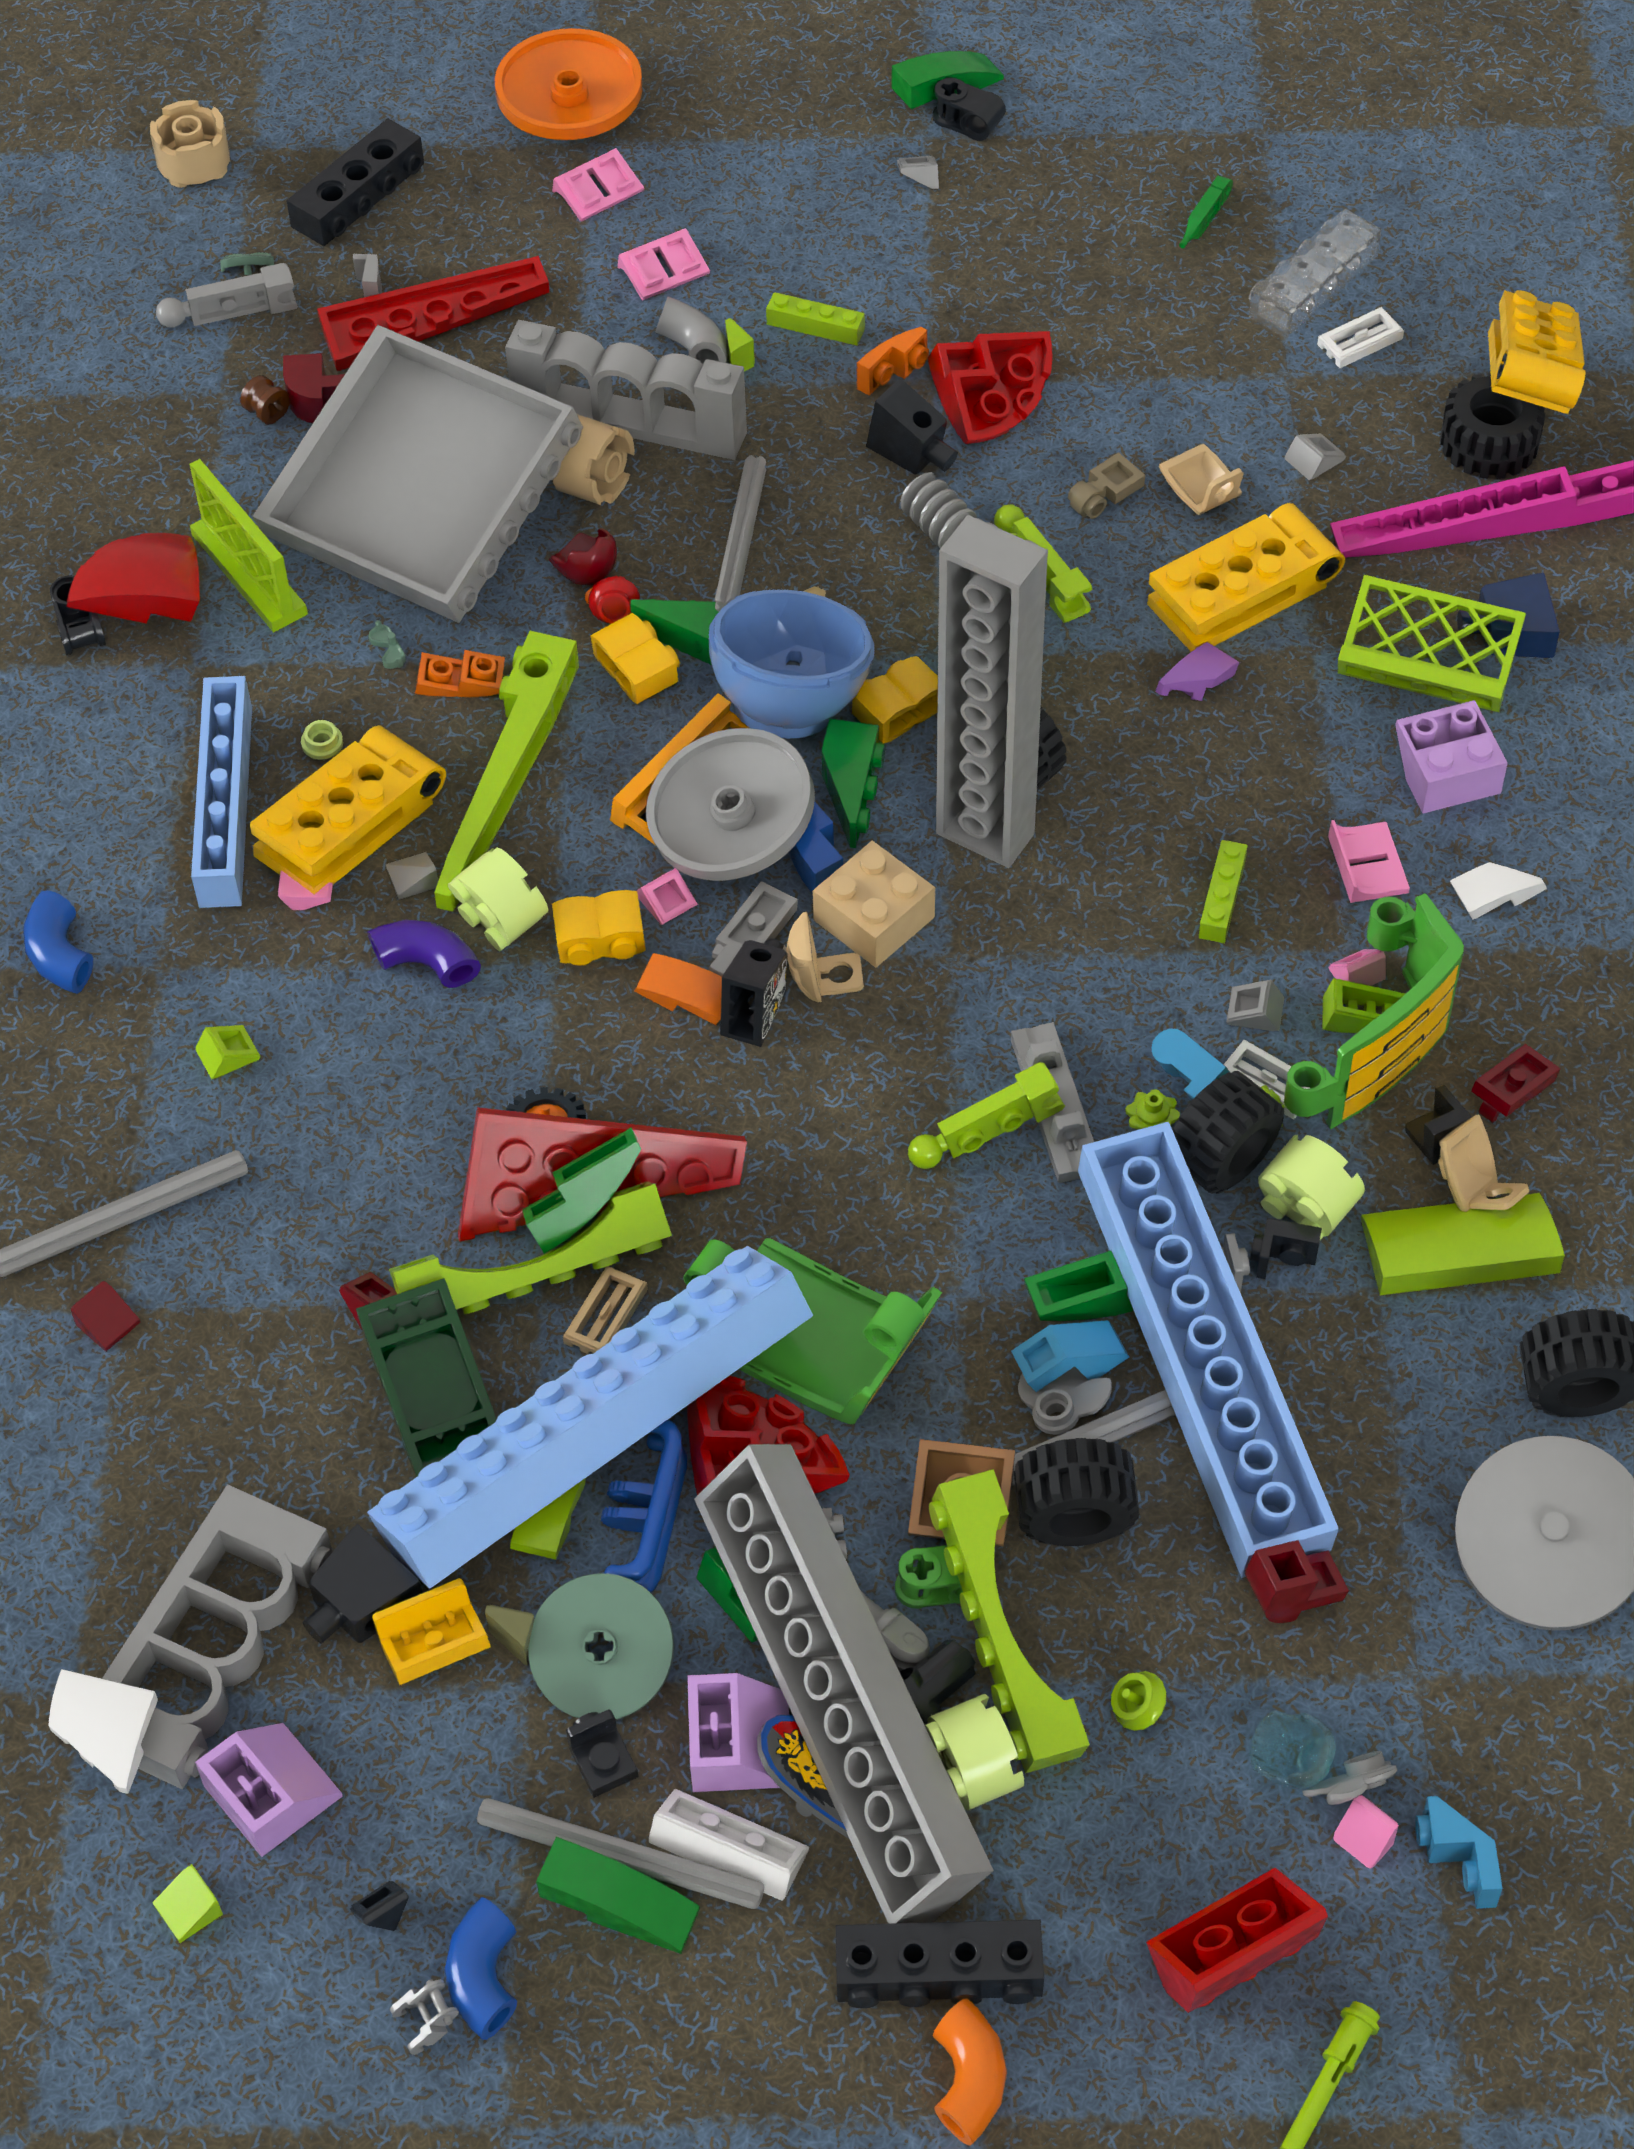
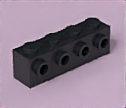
(939, 1962)

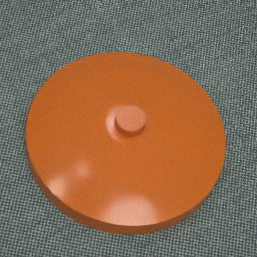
(568, 84)

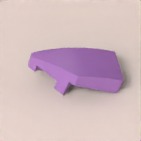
(1197, 671)

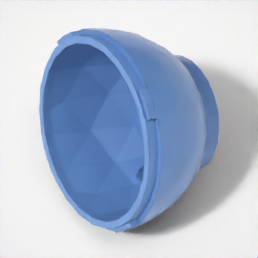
(765, 631)

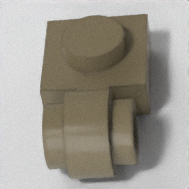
(1111, 479)

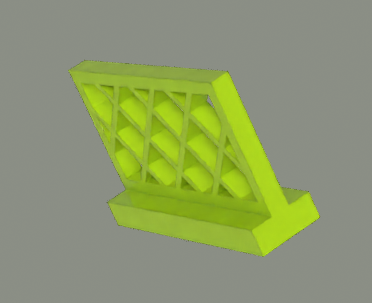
(243, 552)
(1421, 676)

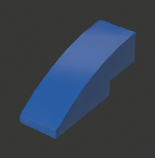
(815, 851)

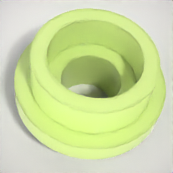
(321, 731)

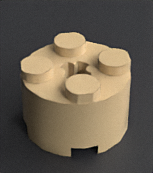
(190, 143)
(596, 463)

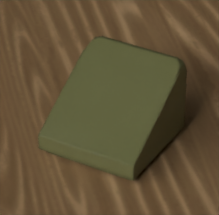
(511, 1629)

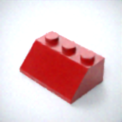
(1235, 1939)

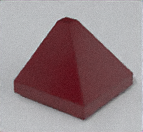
(364, 1291)

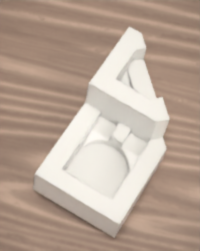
(1492, 886)

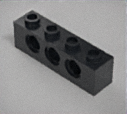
(355, 182)

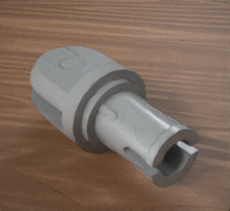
(903, 1638)

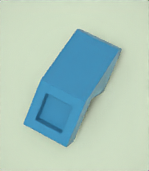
(1059, 1347)
(1454, 1839)

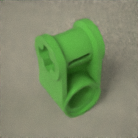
(934, 1579)

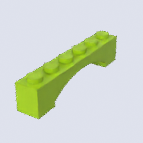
(628, 1222)
(1040, 1721)

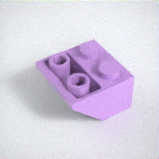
(1450, 756)
(724, 1729)
(266, 1784)

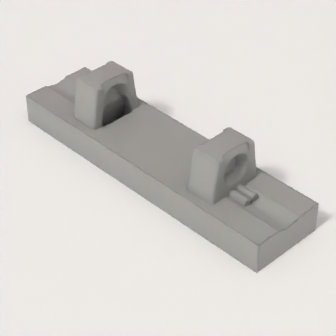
(1067, 1129)

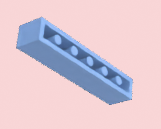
(222, 792)

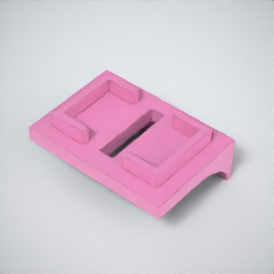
(584, 195)
(648, 273)
(1362, 845)

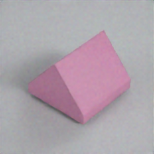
(1362, 967)

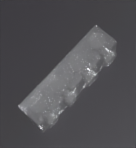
(1314, 273)

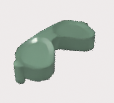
(246, 260)
(383, 637)

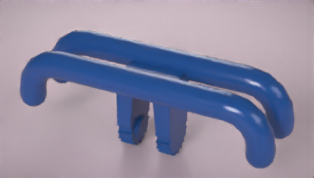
(661, 1502)

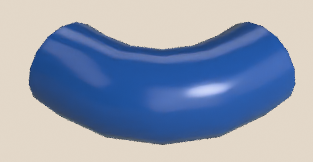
(48, 944)
(472, 1969)

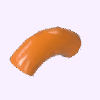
(978, 2071)

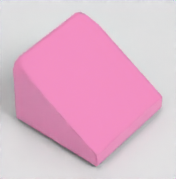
(667, 896)
(300, 898)
(1366, 1832)

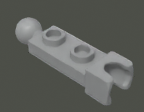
(232, 298)

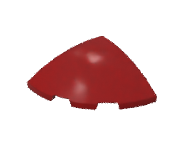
(991, 381)
(140, 578)
(732, 1418)

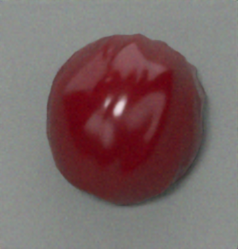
(587, 558)

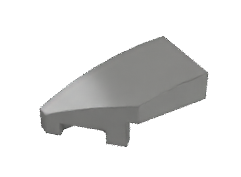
(368, 271)

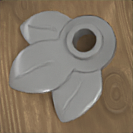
(1067, 1394)
(1362, 1774)

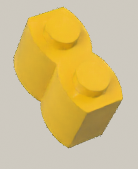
(635, 657)
(898, 698)
(598, 927)

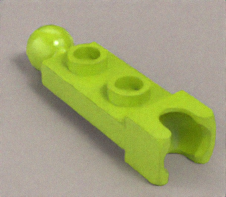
(1062, 584)
(1002, 1112)

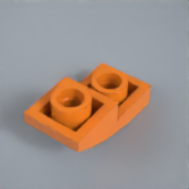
(896, 355)
(472, 676)
(682, 984)

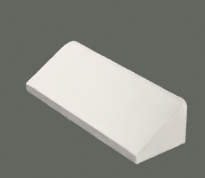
(727, 1842)

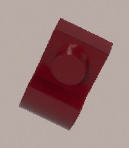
(308, 384)
(1292, 1582)

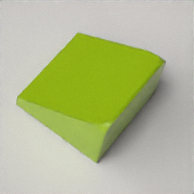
(739, 345)
(225, 1049)
(187, 1904)

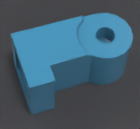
(1186, 1059)

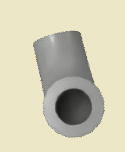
(693, 331)

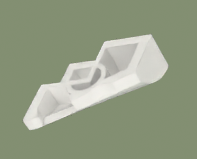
(103, 1723)

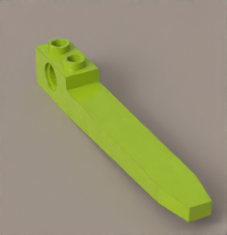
(532, 702)

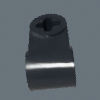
(969, 111)
(75, 626)

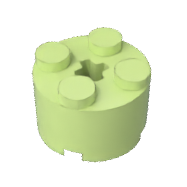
(498, 897)
(1309, 1185)
(975, 1751)

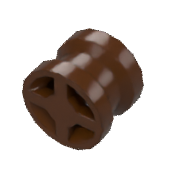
(264, 399)

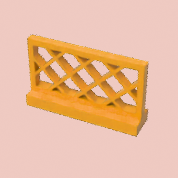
(632, 799)

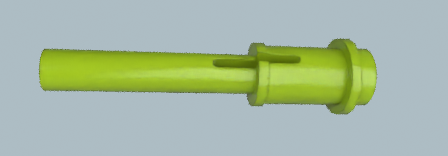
(1340, 2056)

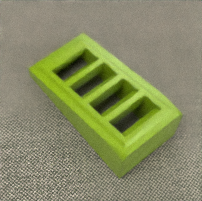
(1349, 1018)

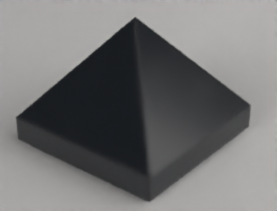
(382, 1907)

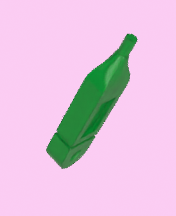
(1207, 209)

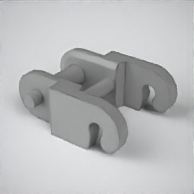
(435, 2027)

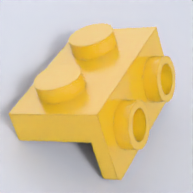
(430, 1631)

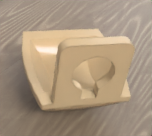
(1201, 479)
(807, 968)
(1471, 1169)

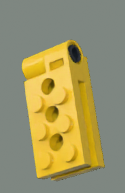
(1536, 352)
(1243, 577)
(346, 809)

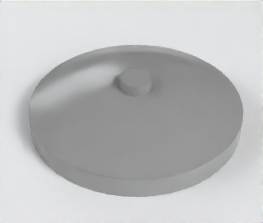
(730, 804)
(1549, 1532)

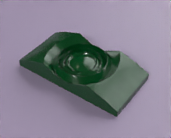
(426, 1371)

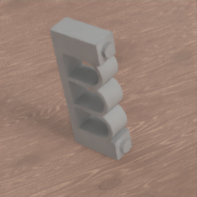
(713, 387)
(259, 1535)

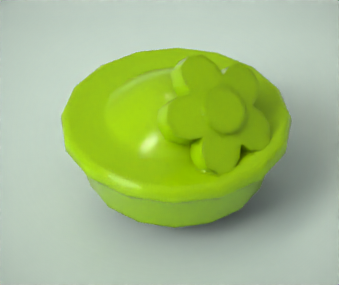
(1138, 1700)

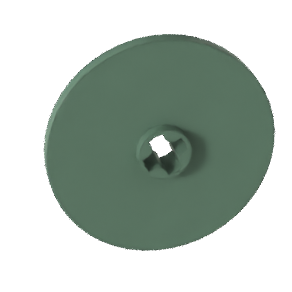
(574, 1619)

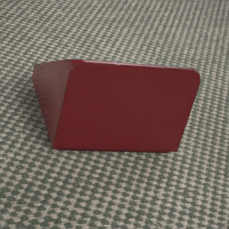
(104, 1316)

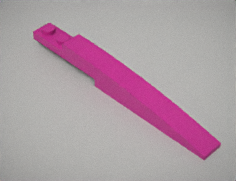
(1492, 511)

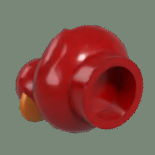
(611, 598)

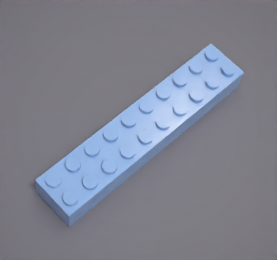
(1205, 1345)
(589, 1415)

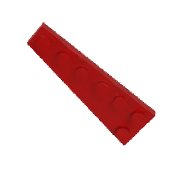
(430, 306)

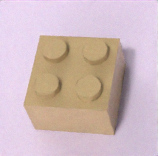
(874, 903)

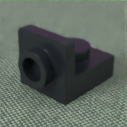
(1287, 1241)
(600, 1752)

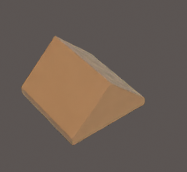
(946, 1462)

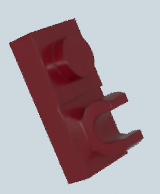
(1514, 1082)

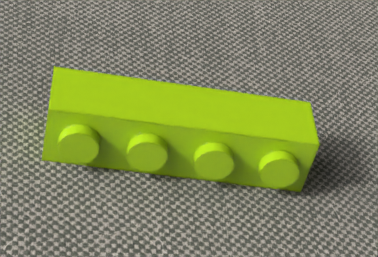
(815, 318)
(1223, 891)

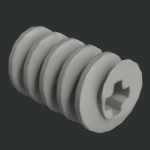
(934, 507)

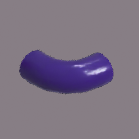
(425, 944)

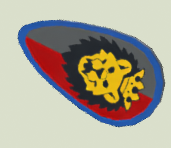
(794, 1770)

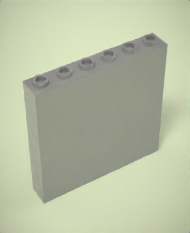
(419, 473)

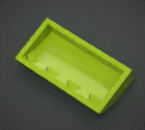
(1457, 1248)

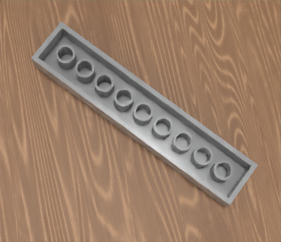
(989, 688)
(842, 1686)

